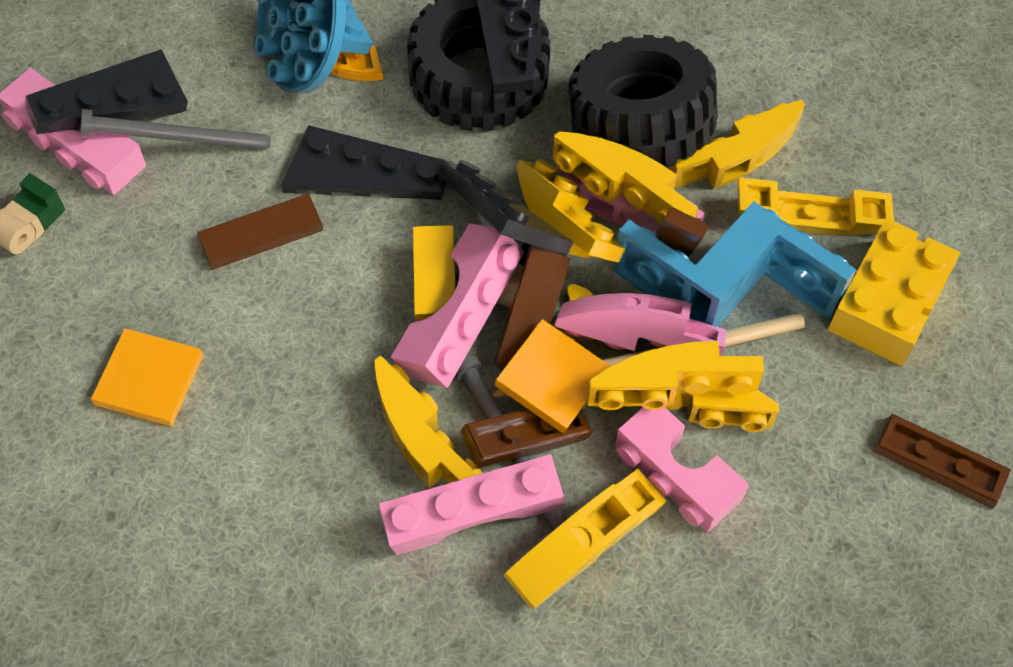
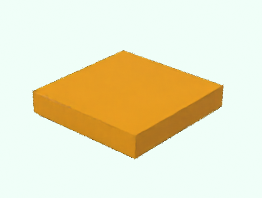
(551, 375)
(147, 377)

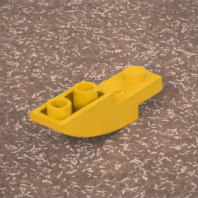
(750, 145)
(616, 170)
(562, 207)
(658, 374)
(718, 408)
(412, 424)
(584, 538)

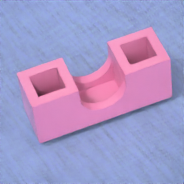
(701, 493)

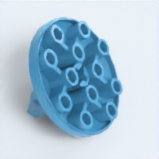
(307, 39)

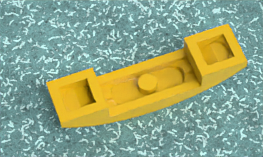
(819, 214)

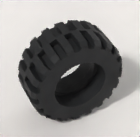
(463, 93)
(646, 97)

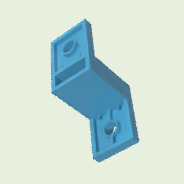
(747, 251)

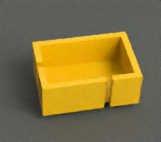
(893, 292)

